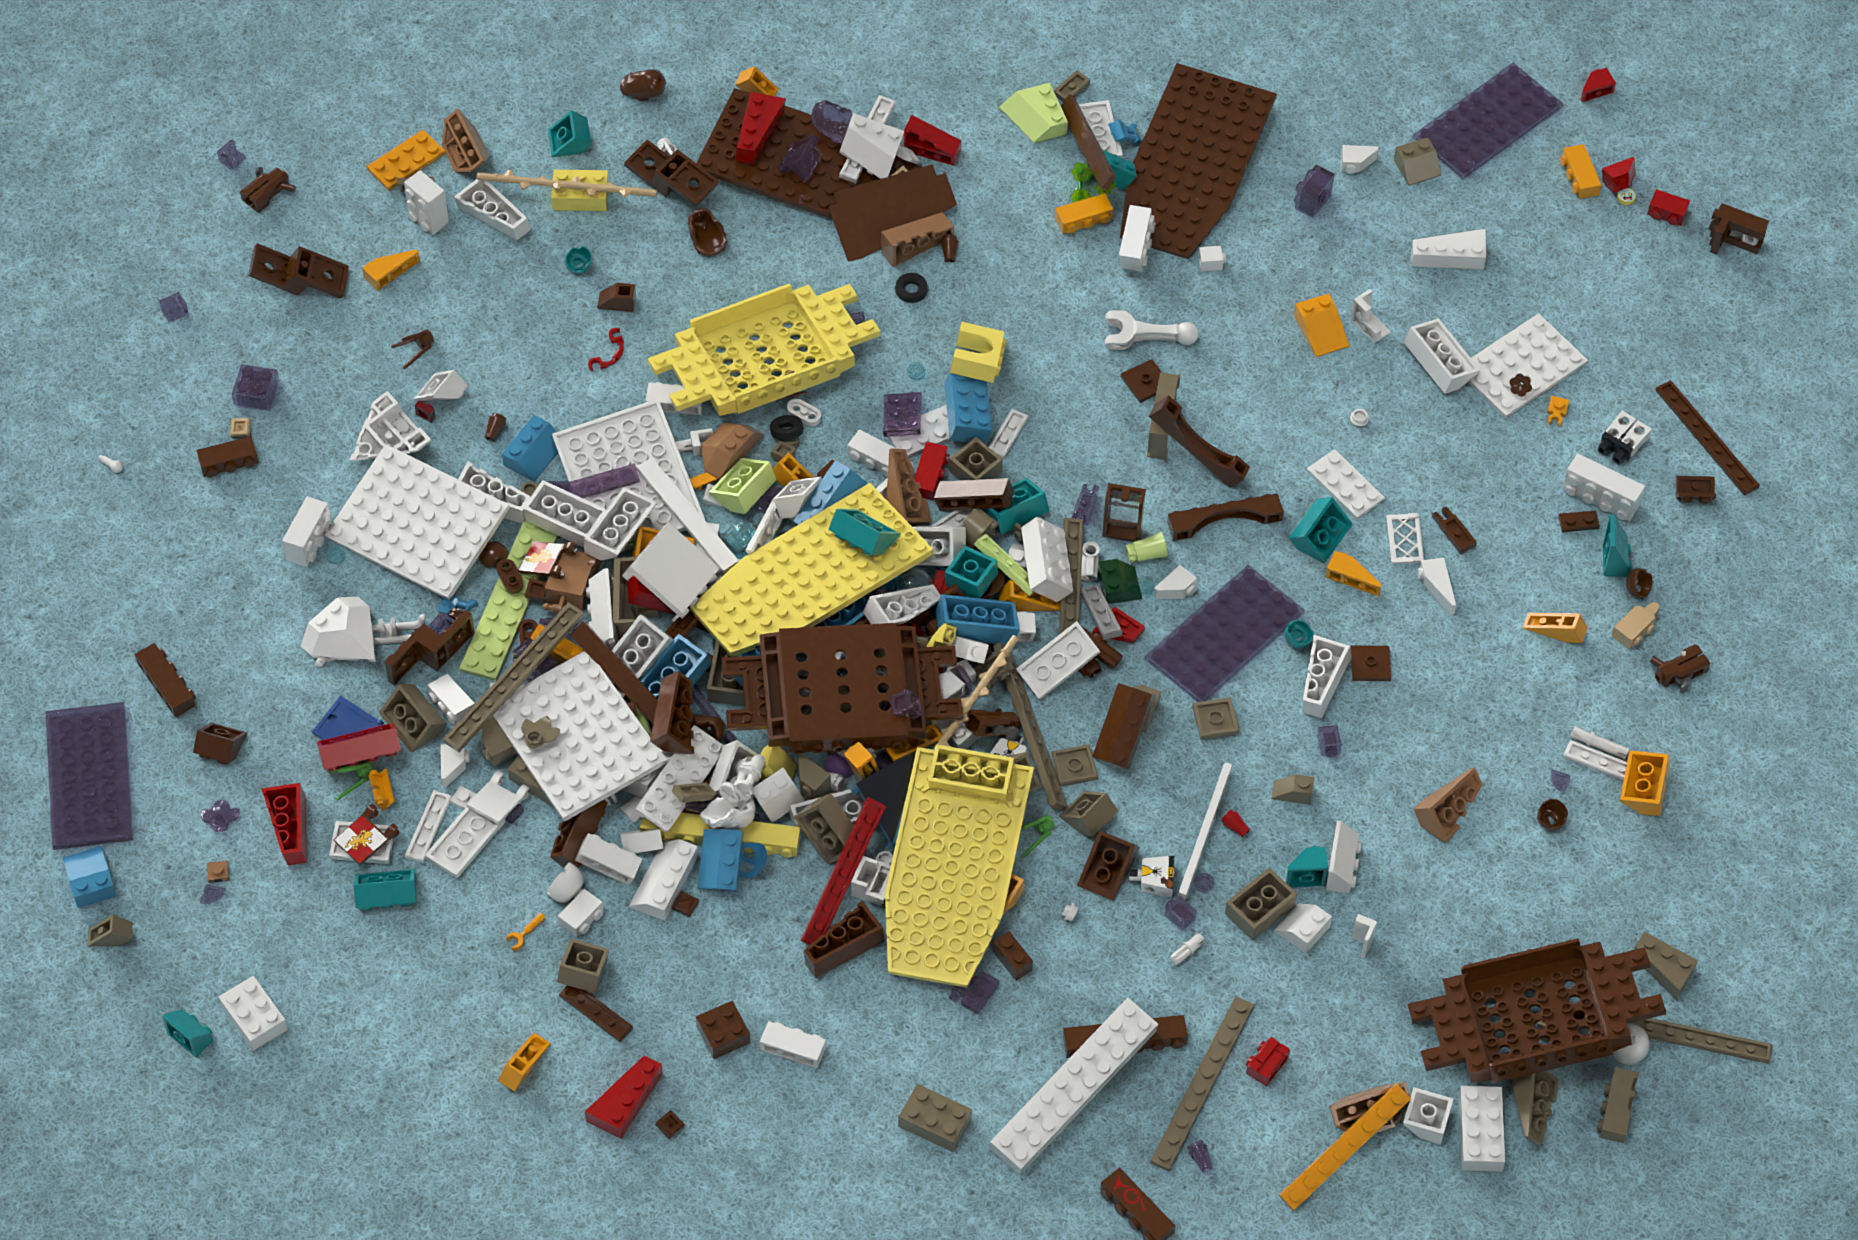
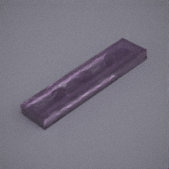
(603, 481)

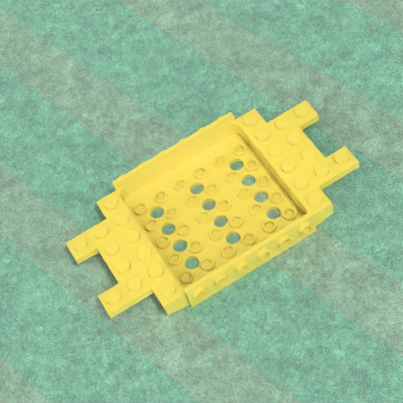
(818, 320)

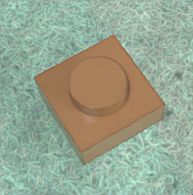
(217, 871)

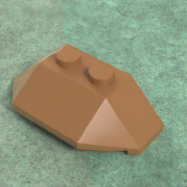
(463, 143)
(727, 446)
(1352, 1107)

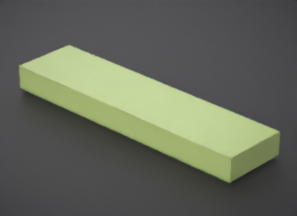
(1005, 562)

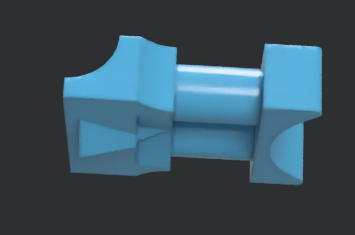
(1122, 132)
(454, 602)

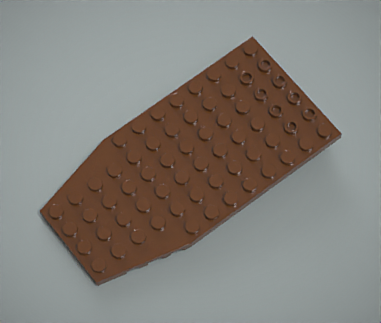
(1195, 155)
(764, 176)

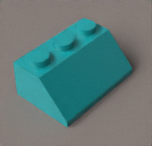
(1026, 504)
(1321, 529)
(862, 531)
(385, 889)

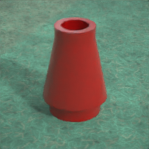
(1234, 822)

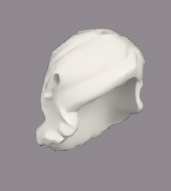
(723, 815)

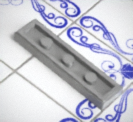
(1101, 612)

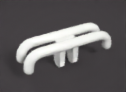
(389, 631)

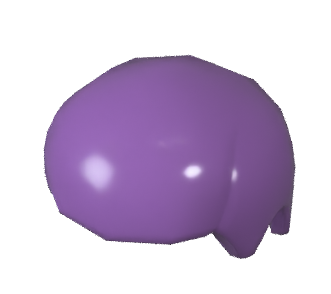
(838, 764)

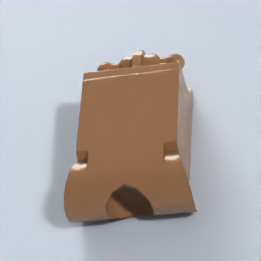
(573, 585)

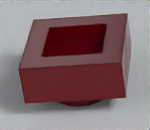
(425, 411)

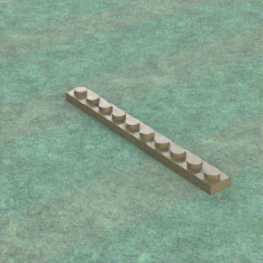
(513, 677)
(1033, 736)
(1202, 1083)

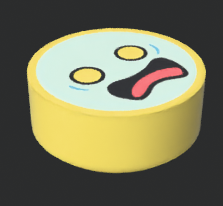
(1626, 196)

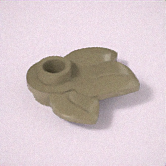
(539, 730)

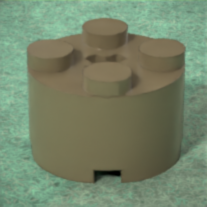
(977, 525)

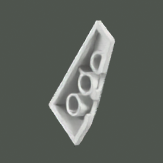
(900, 605)

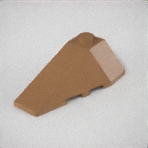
(903, 490)
(1443, 808)

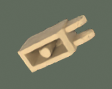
(1636, 624)

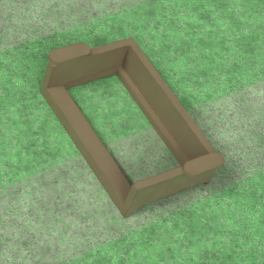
(1158, 437)
(622, 613)

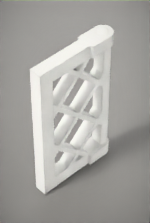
(1407, 558)

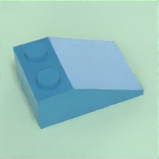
(89, 877)

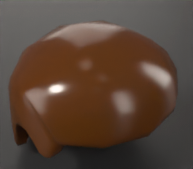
(493, 554)
(1642, 578)
(1554, 809)

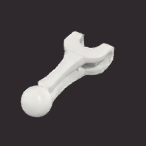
(1135, 331)

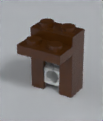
(1736, 229)

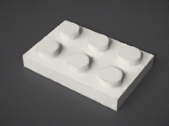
(382, 856)

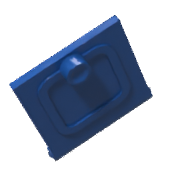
(344, 719)

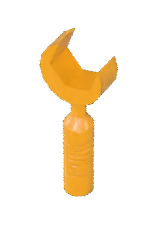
(527, 929)

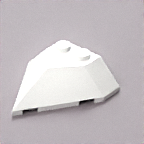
(388, 426)
(341, 631)

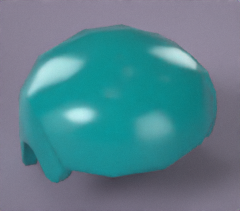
(577, 256)
(1298, 629)

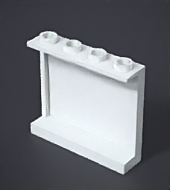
(673, 570)

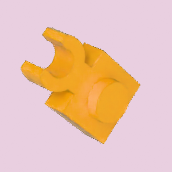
(1557, 408)

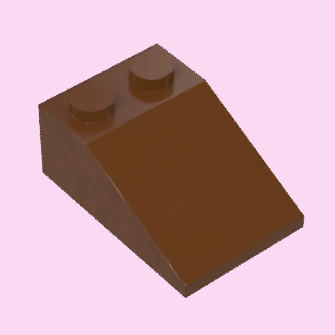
(1107, 865)

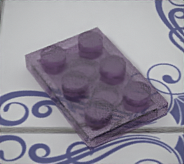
(902, 414)

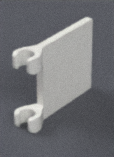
(495, 801)

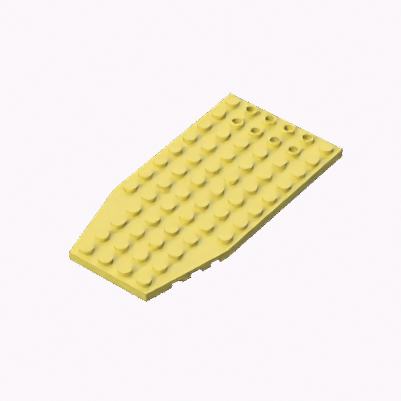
(805, 576)
(953, 862)

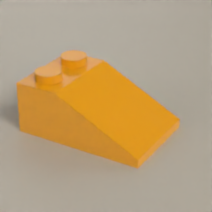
(1321, 325)

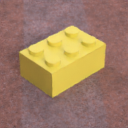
(579, 199)

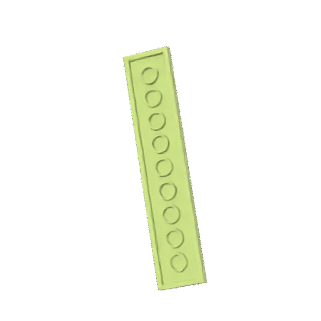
(503, 612)

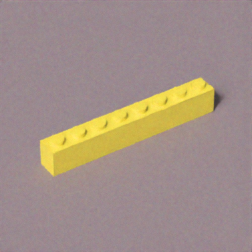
(775, 837)

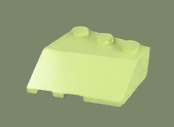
(1036, 113)

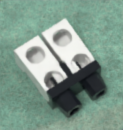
(1623, 438)

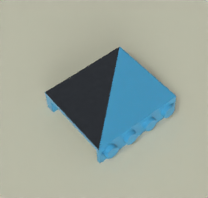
(889, 788)

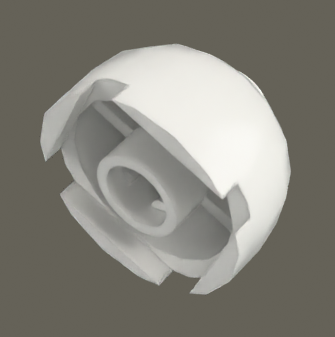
(567, 884)
(1638, 1050)

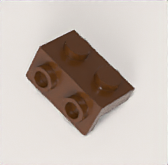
(1695, 488)

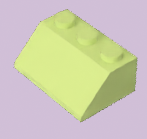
(743, 484)

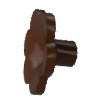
(1517, 387)

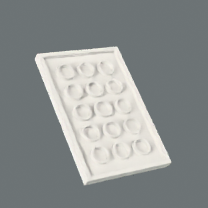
(1529, 349)

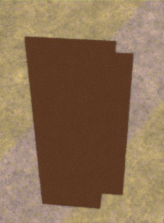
(885, 204)

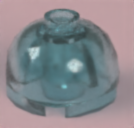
(740, 536)
(913, 578)

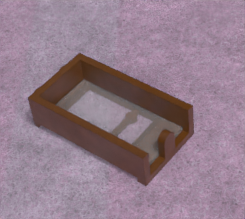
(1123, 512)

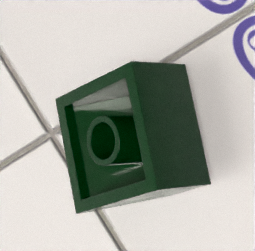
(1118, 581)

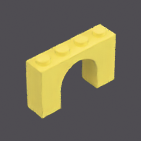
(978, 365)

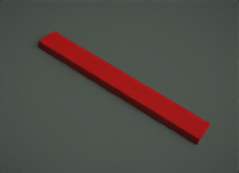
(843, 870)

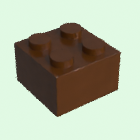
(723, 1029)

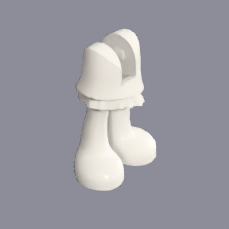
(748, 773)

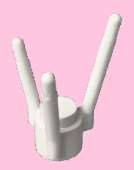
(666, 146)

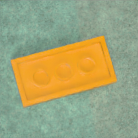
(405, 159)

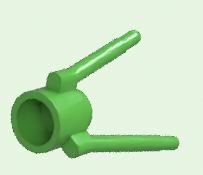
(361, 770)
(1041, 825)

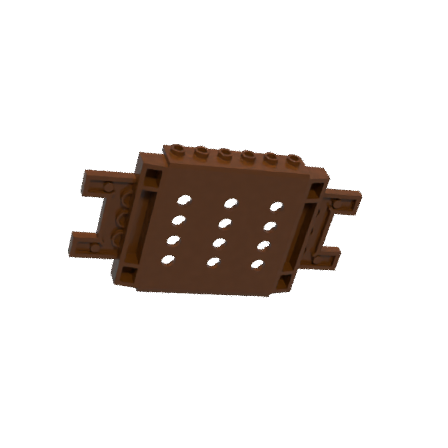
(774, 687)
(1605, 994)

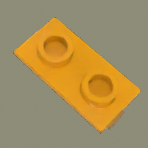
(382, 792)

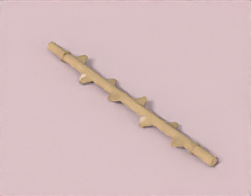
(575, 183)
(980, 690)

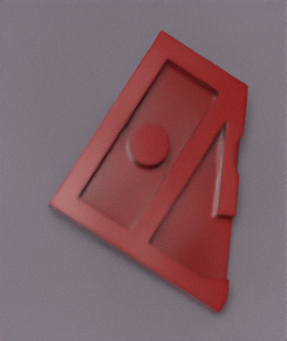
(1130, 627)

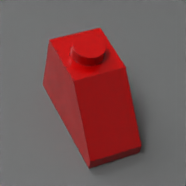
(1598, 84)
(1619, 175)

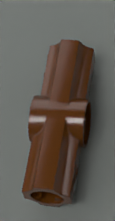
(1108, 655)

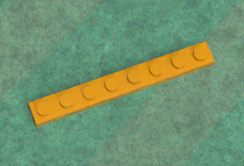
(1344, 1147)

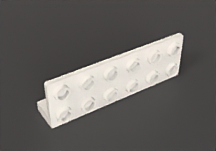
(659, 802)

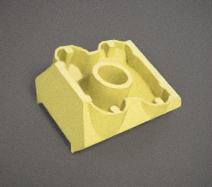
(775, 760)

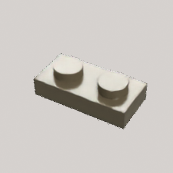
(1072, 85)
(693, 792)

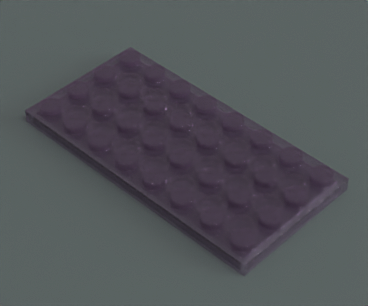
(1489, 120)
(1224, 634)
(88, 776)

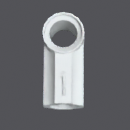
(1089, 565)

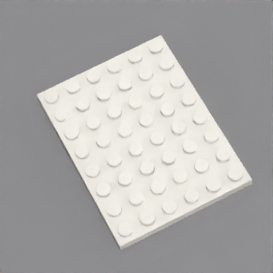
(624, 440)
(417, 521)
(598, 741)

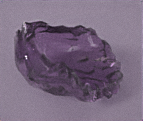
(831, 120)

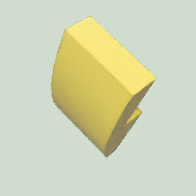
(942, 636)

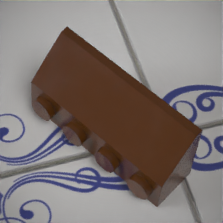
(1123, 725)

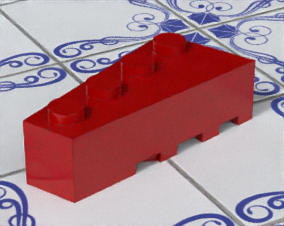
(759, 120)
(288, 816)
(624, 1099)

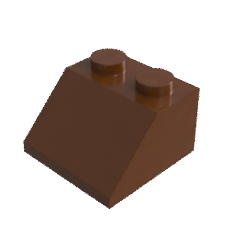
(218, 742)

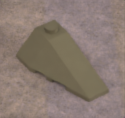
(1534, 1100)

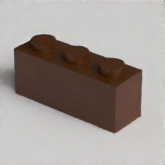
(227, 457)

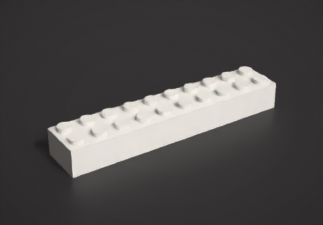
(1073, 1086)

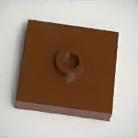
(1142, 380)
(1370, 663)

